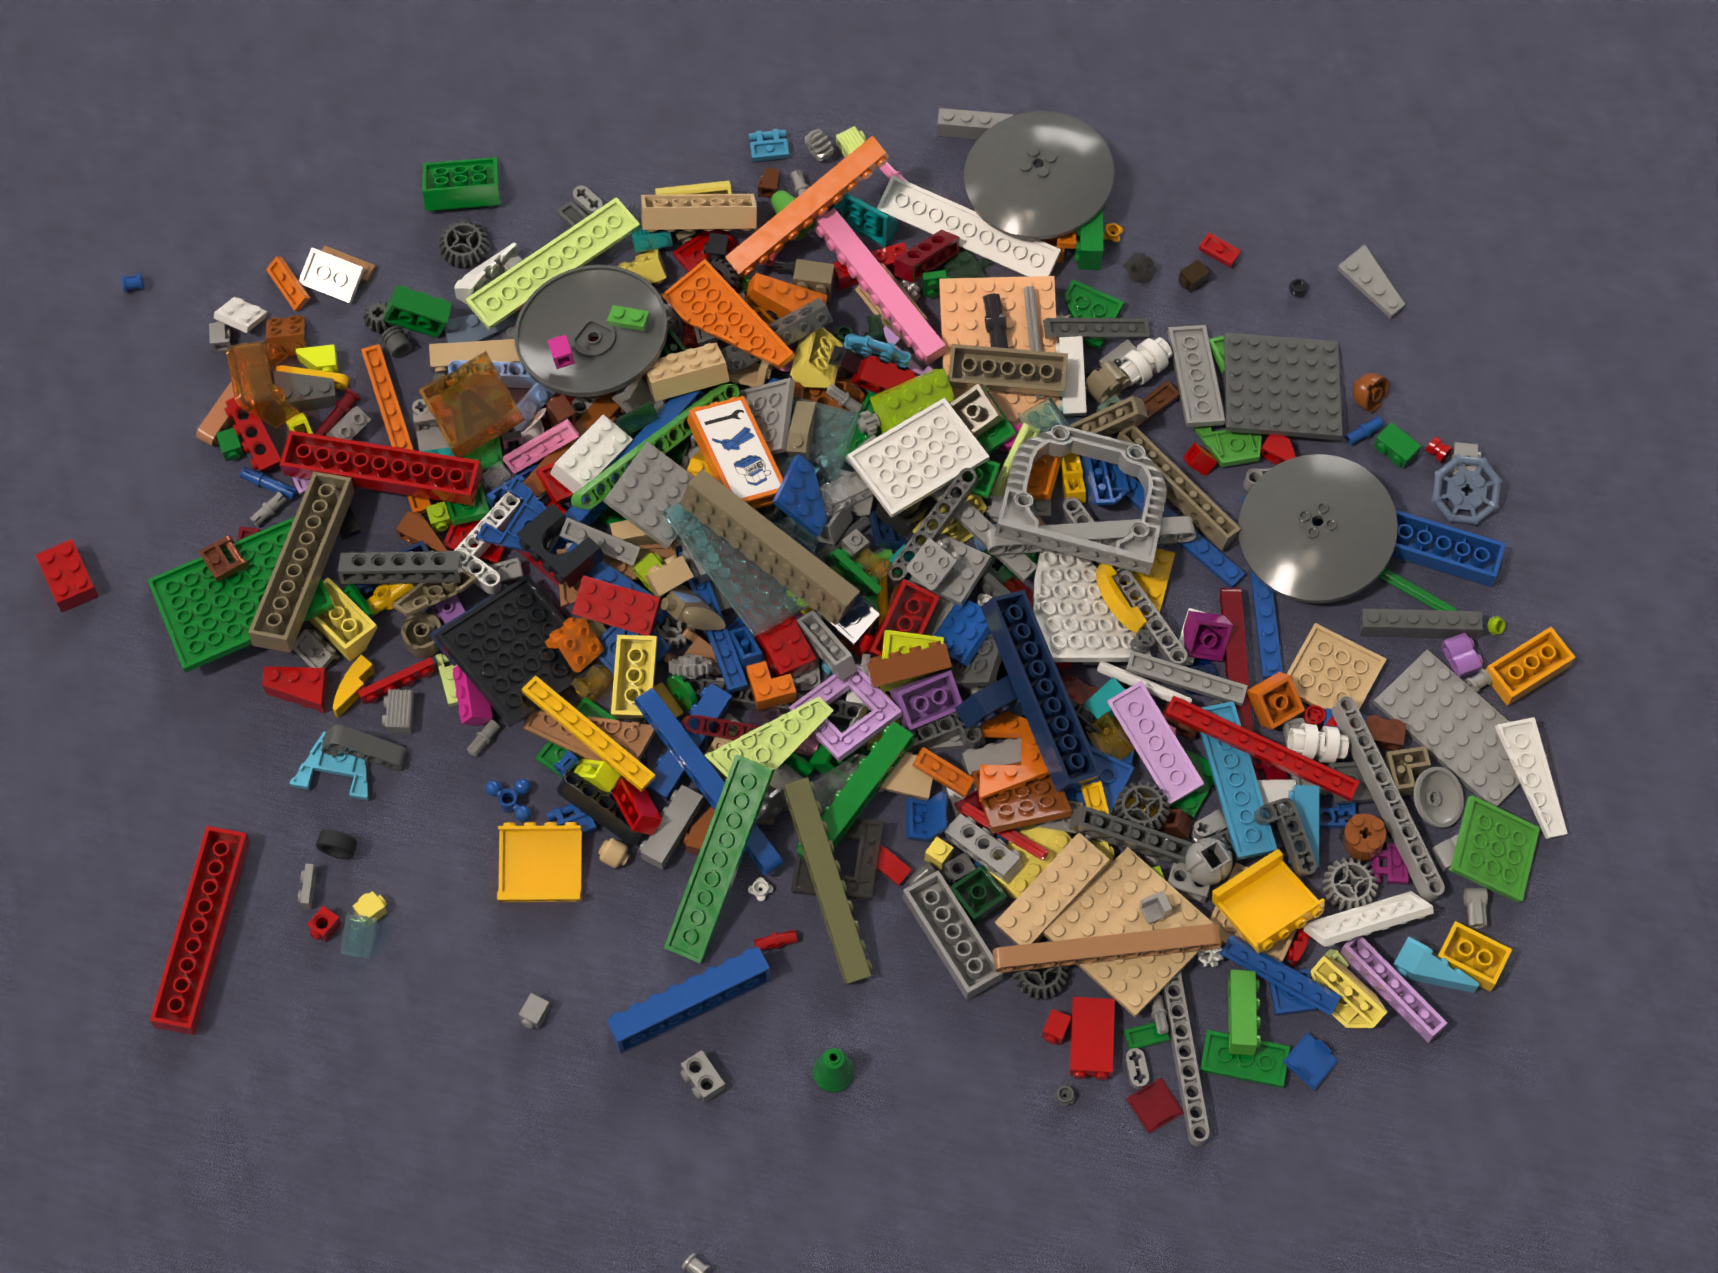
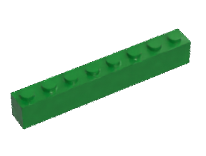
(865, 782)

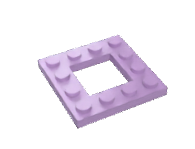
(882, 713)

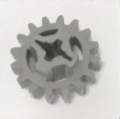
(671, 634)
(690, 666)

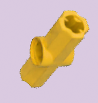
(387, 595)

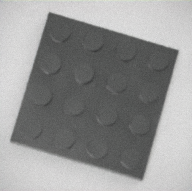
(981, 669)

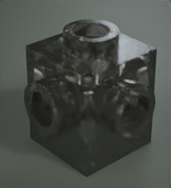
(1140, 268)

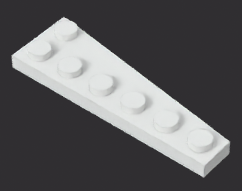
(1530, 764)

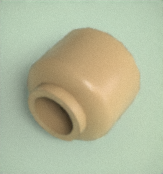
(613, 853)

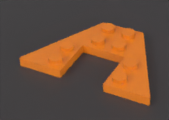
(1001, 778)

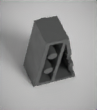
(306, 391)

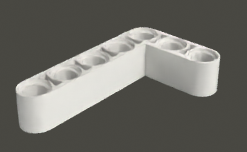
(472, 554)

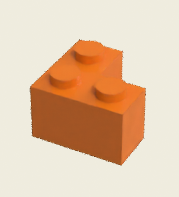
(769, 691)

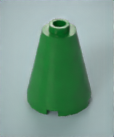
(833, 1071)

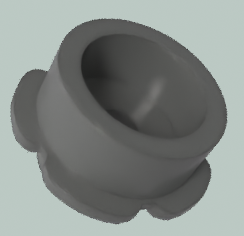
(1064, 1090)

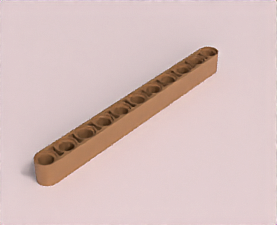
(1106, 948)

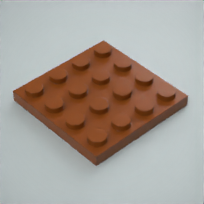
(1024, 806)

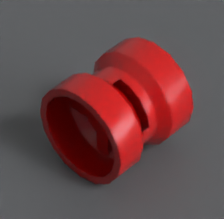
(1438, 449)
(1316, 714)

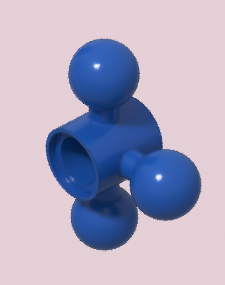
(521, 787)

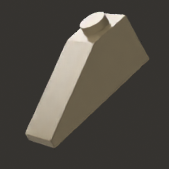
(801, 430)

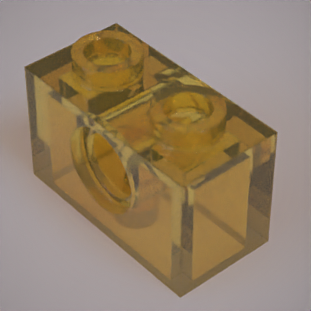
(1113, 736)

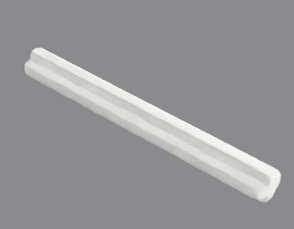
(1131, 679)

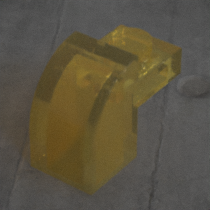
(873, 565)
(594, 683)

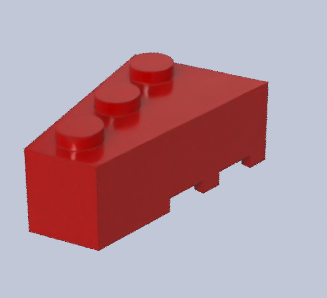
(297, 684)

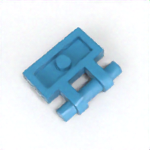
(768, 149)

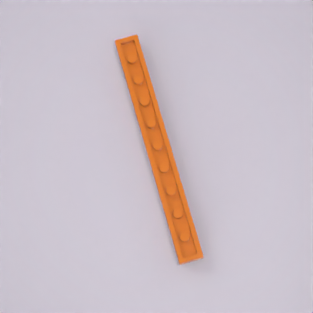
(390, 410)

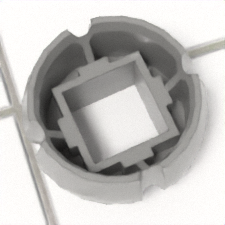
(1200, 868)

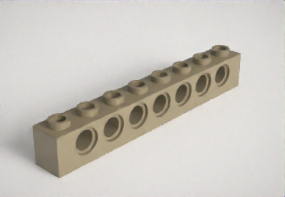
(1186, 494)

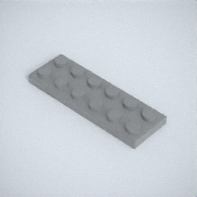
(1196, 376)

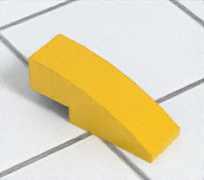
(1072, 477)
(351, 683)

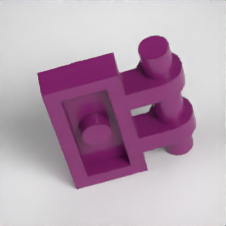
(1395, 870)

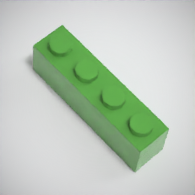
(1242, 1012)

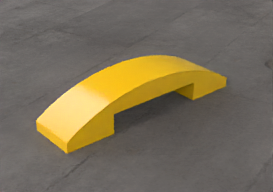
(1113, 597)

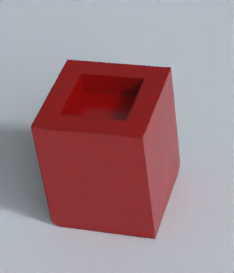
(1200, 459)

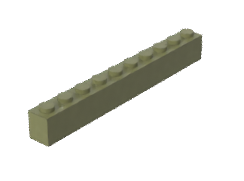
(826, 880)

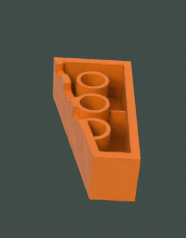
(779, 295)

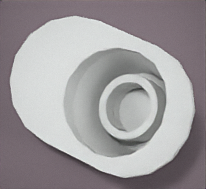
(534, 427)

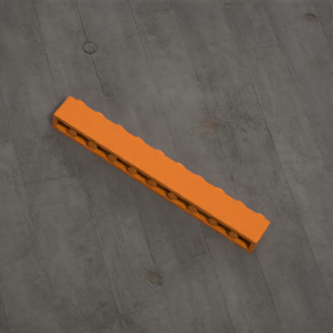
(807, 207)

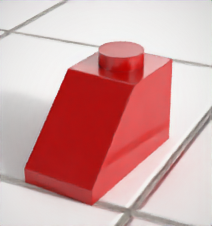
(1277, 449)

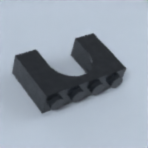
(567, 567)

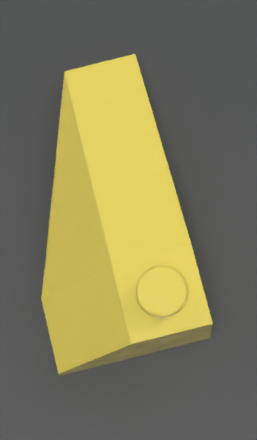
(648, 265)

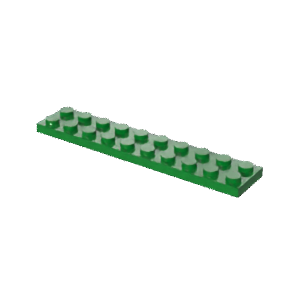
(719, 858)

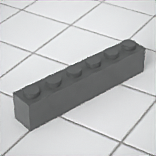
(1419, 623)

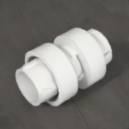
(1149, 358)
(1325, 744)

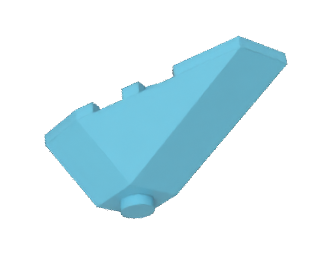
(1419, 965)

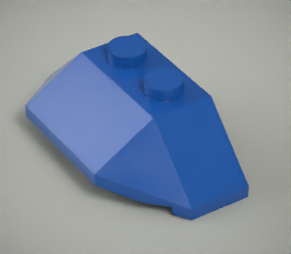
(1103, 481)

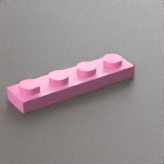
(540, 446)

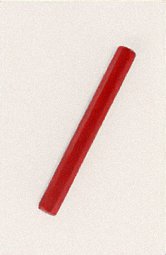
(1010, 835)

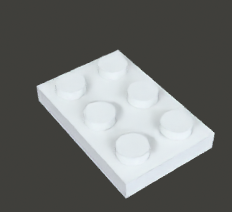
(331, 275)

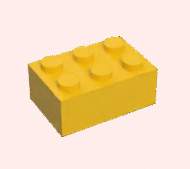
(1474, 955)

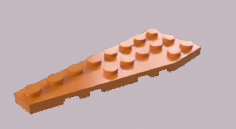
(716, 308)

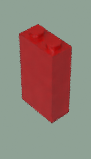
(1092, 1038)

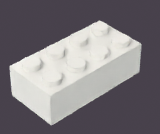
(590, 454)

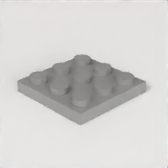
(958, 584)

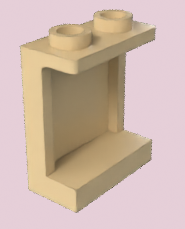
(908, 780)

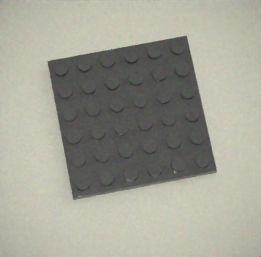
(1282, 386)

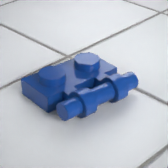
(580, 817)

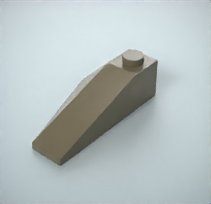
(428, 594)

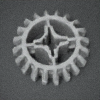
(1365, 879)

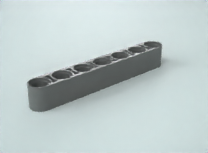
(935, 516)

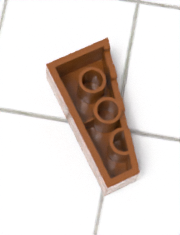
(909, 664)

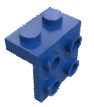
(926, 818)

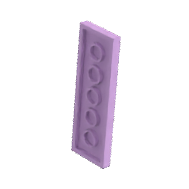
(1155, 742)

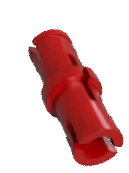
(776, 940)

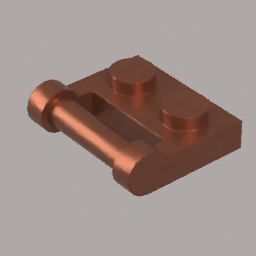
(218, 562)

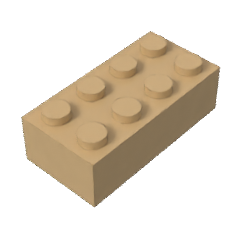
(687, 372)

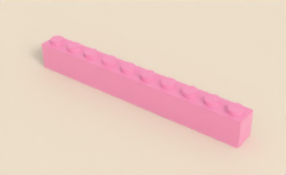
(880, 287)

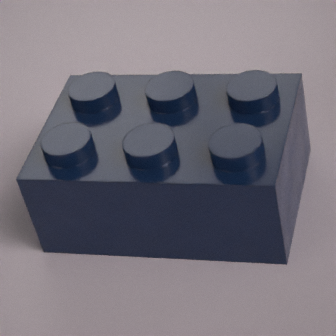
(988, 703)

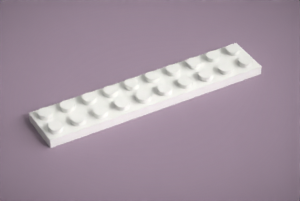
(933, 213)

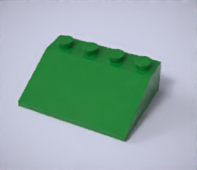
(461, 184)

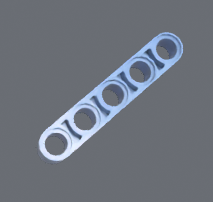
(511, 372)

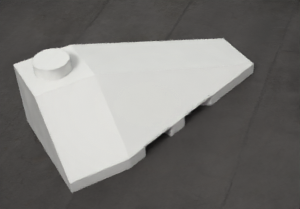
(484, 273)

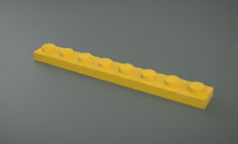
(588, 733)

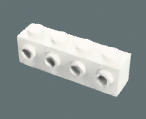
(1075, 398)

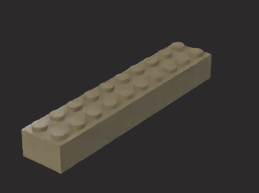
(769, 547)
(301, 562)

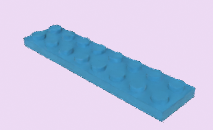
(1237, 791)

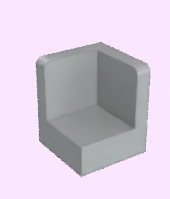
(1155, 907)

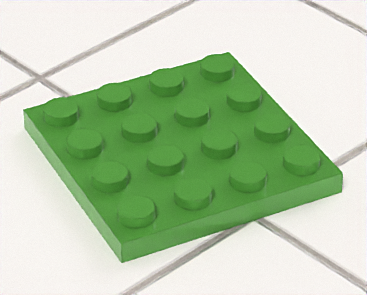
(1495, 849)

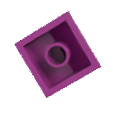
(1206, 635)

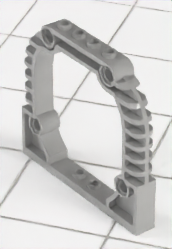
(1019, 524)

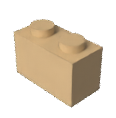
(669, 575)

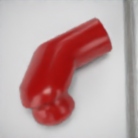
(864, 645)

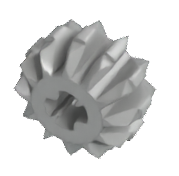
(819, 145)

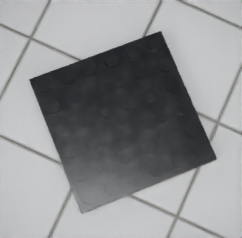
(505, 647)

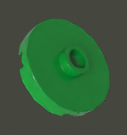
(682, 692)

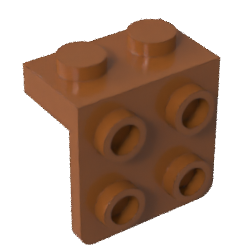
(286, 333)

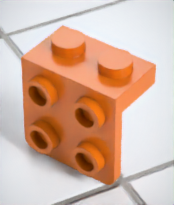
(576, 643)

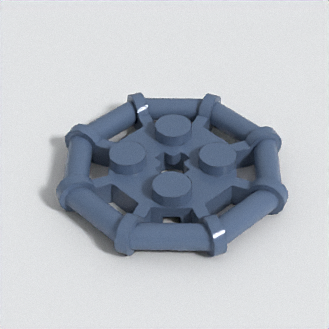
(1459, 481)

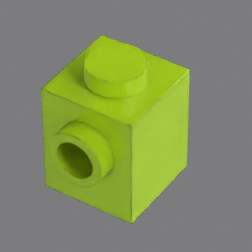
(438, 517)

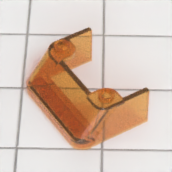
(253, 384)

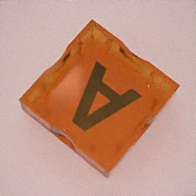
(471, 405)

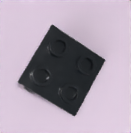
(1084, 717)

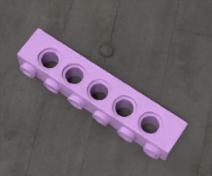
(1393, 988)

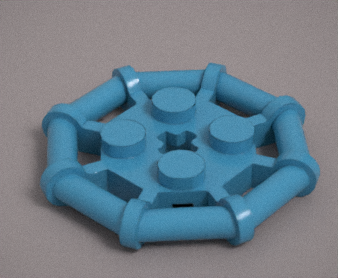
(869, 347)

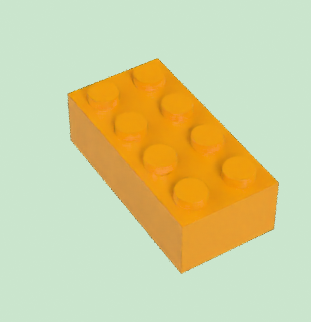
(1530, 666)

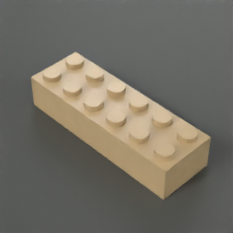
(698, 212)
(1052, 891)

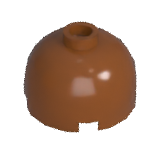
(1369, 391)

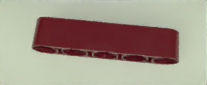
(722, 727)

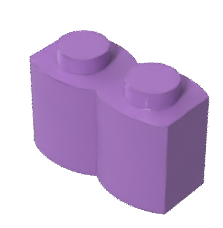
(1461, 655)

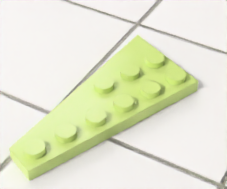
(774, 740)

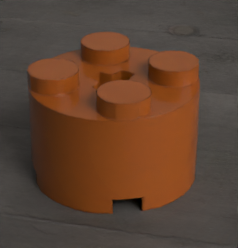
(1360, 826)

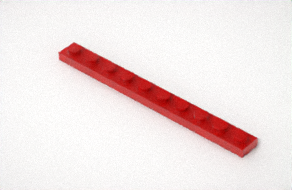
(1262, 748)

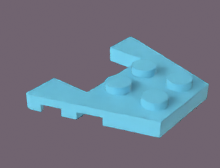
(341, 765)

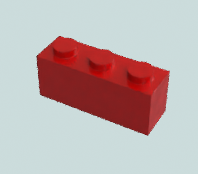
(637, 807)

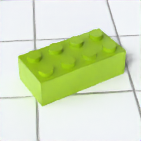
(911, 397)

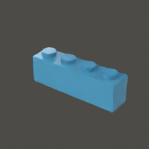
(1307, 804)

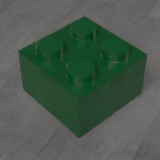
(979, 894)

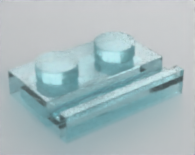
(358, 935)

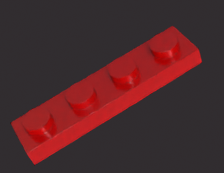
(402, 678)

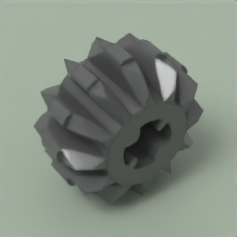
(374, 316)

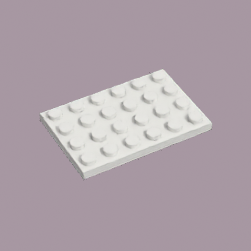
(917, 457)

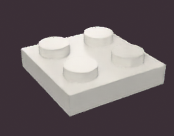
(240, 314)

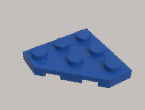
(801, 496)

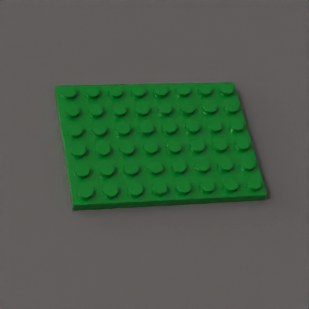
(214, 617)

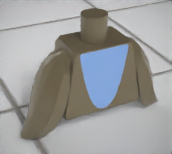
(689, 608)

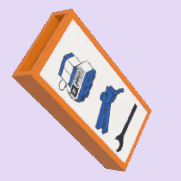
(736, 450)

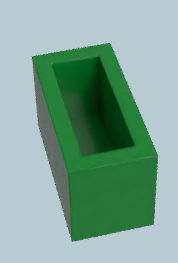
(1397, 445)

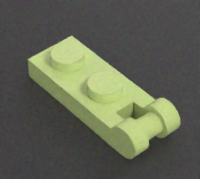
(447, 679)

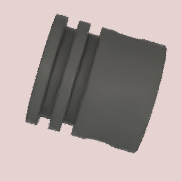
(396, 341)

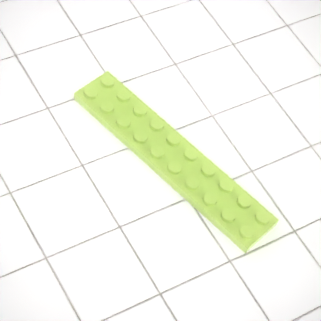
(568, 251)

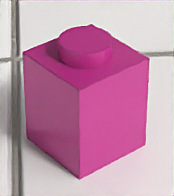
(561, 351)

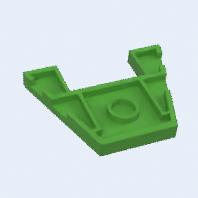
(1231, 447)

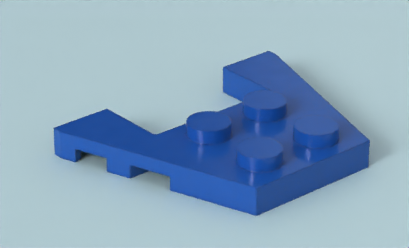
(526, 513)

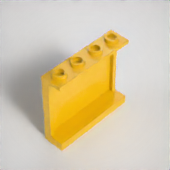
(540, 862)
(1267, 902)

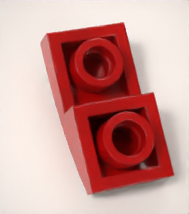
(892, 866)
(1298, 947)

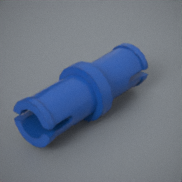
(1364, 430)

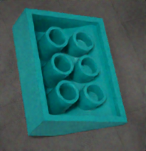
(866, 219)

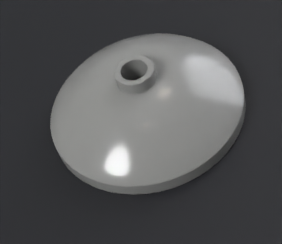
(1438, 797)

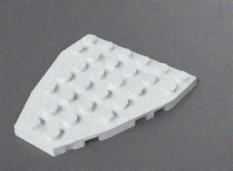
(1074, 613)

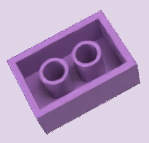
(926, 698)

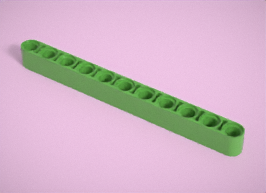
(664, 443)

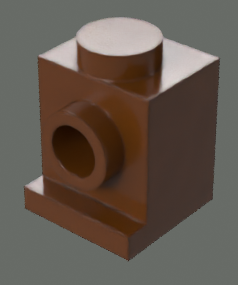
(769, 182)

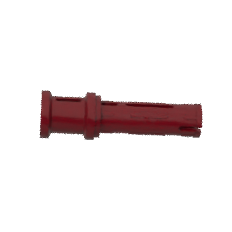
(341, 408)

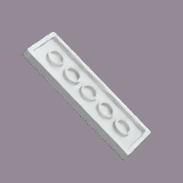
(1368, 918)

